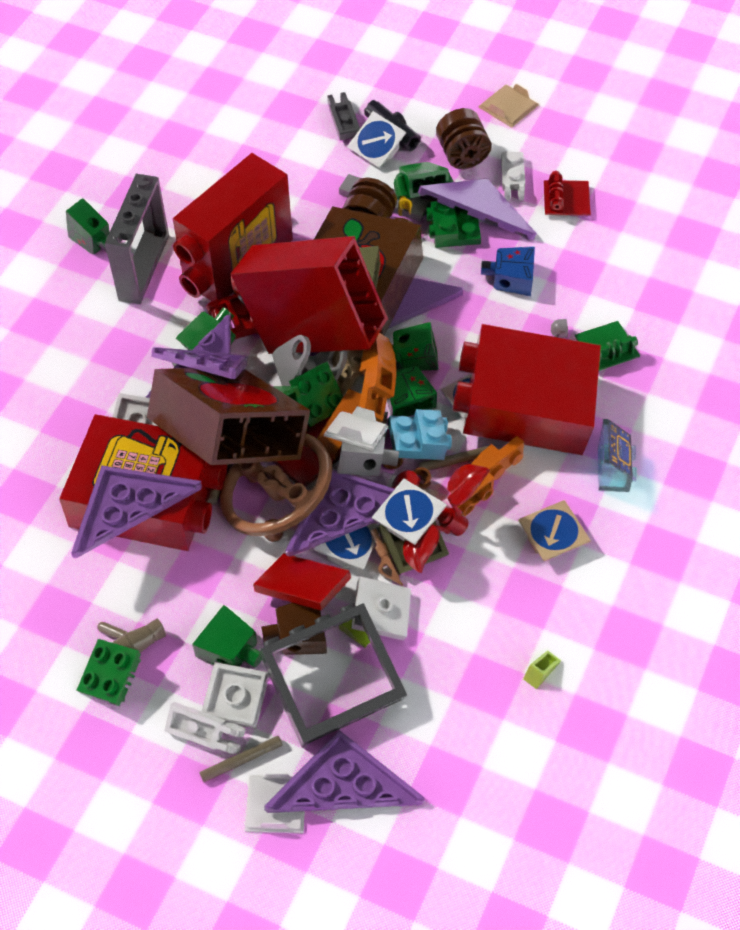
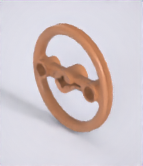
(278, 488)

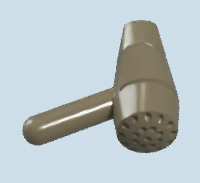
(136, 639)

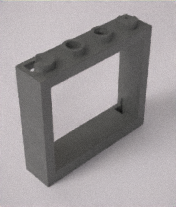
(135, 272)
(300, 634)

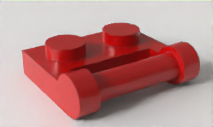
(238, 309)

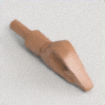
(386, 560)

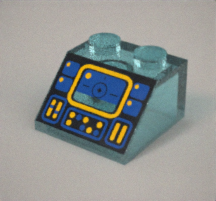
(615, 458)

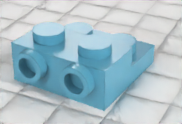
(420, 435)

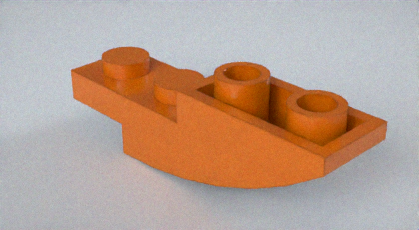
(379, 382)
(497, 462)

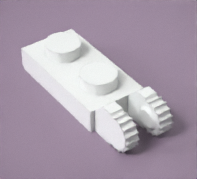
(513, 174)
(202, 728)

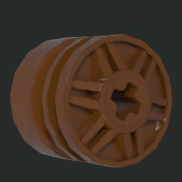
(463, 138)
(372, 196)

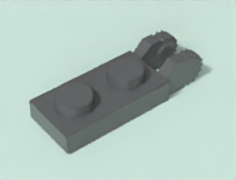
(343, 117)

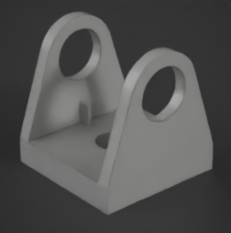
(292, 364)

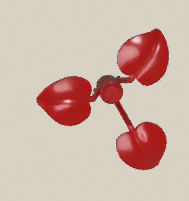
(461, 486)

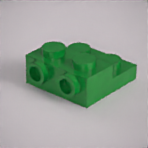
(452, 226)

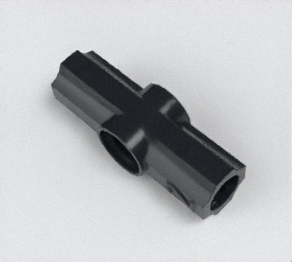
(411, 138)

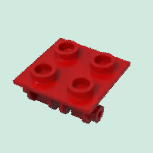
(566, 196)

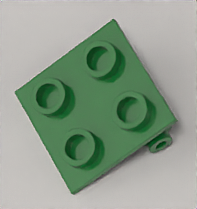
(615, 344)
(318, 392)
(109, 671)

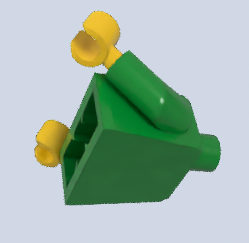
(415, 175)

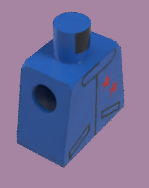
(512, 269)

